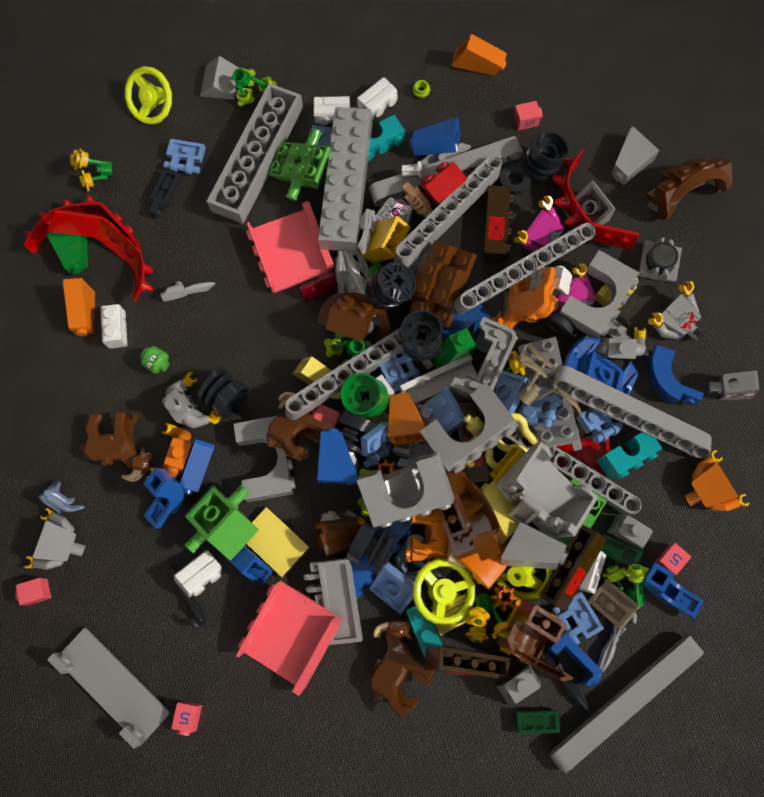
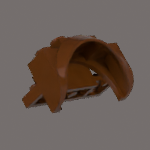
(685, 177)
(441, 282)
(470, 520)

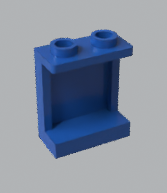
(592, 671)

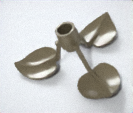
(531, 390)

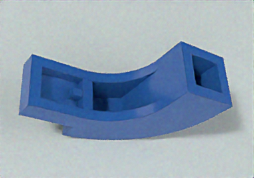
(664, 382)
(168, 496)
(661, 585)

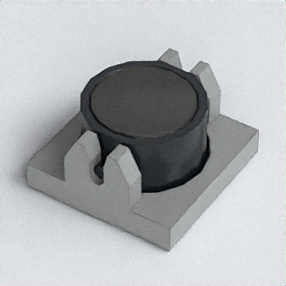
(661, 262)

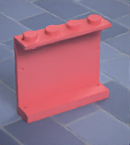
(290, 249)
(290, 634)

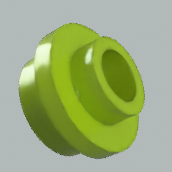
(421, 84)

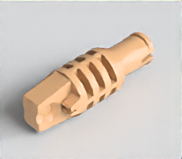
(417, 200)

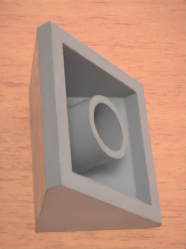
(219, 80)
(595, 204)
(405, 484)

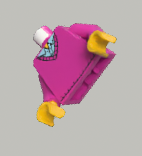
(543, 230)
(579, 288)

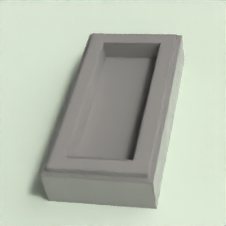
(525, 510)

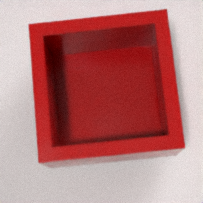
(442, 182)

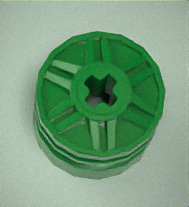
(354, 393)

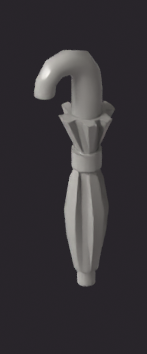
(340, 271)
(609, 649)

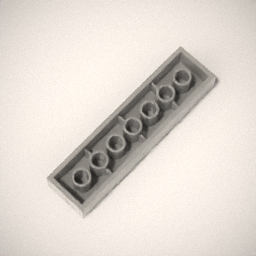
(255, 153)
(345, 179)

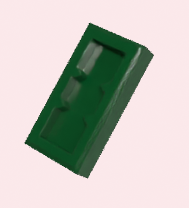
(621, 551)
(537, 722)

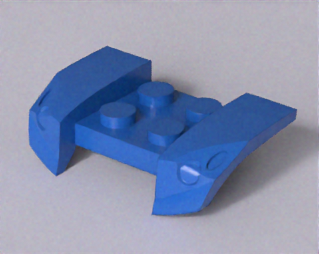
(591, 363)

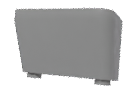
(495, 342)
(563, 503)

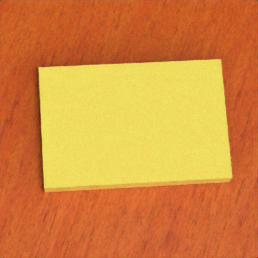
(276, 543)

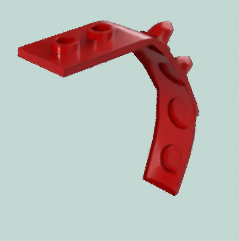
(39, 232)
(603, 234)
(110, 235)

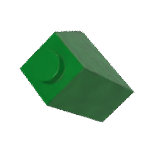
(71, 251)
(454, 348)

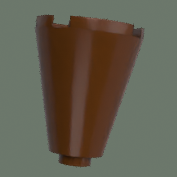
(336, 535)

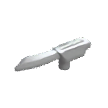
(432, 158)
(367, 225)
(178, 290)
(619, 331)

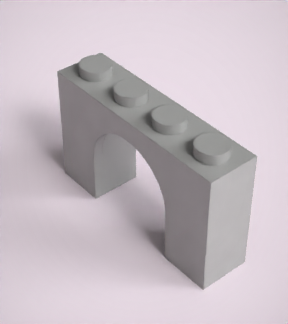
(618, 279)
(497, 425)
(279, 480)
(385, 509)

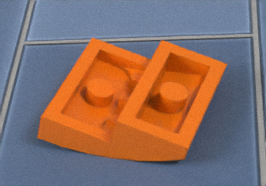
(485, 571)

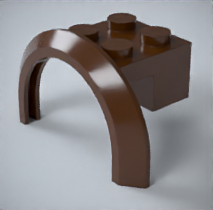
(351, 316)
(528, 635)

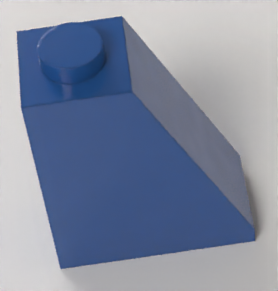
(436, 138)
(469, 320)
(335, 459)
(196, 466)
(251, 565)

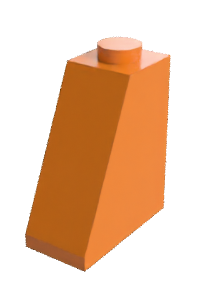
(479, 57)
(79, 306)
(404, 420)

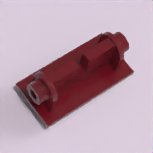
(314, 289)

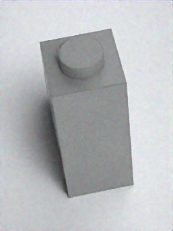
(634, 156)
(533, 549)

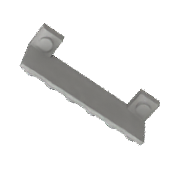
(564, 428)
(111, 687)

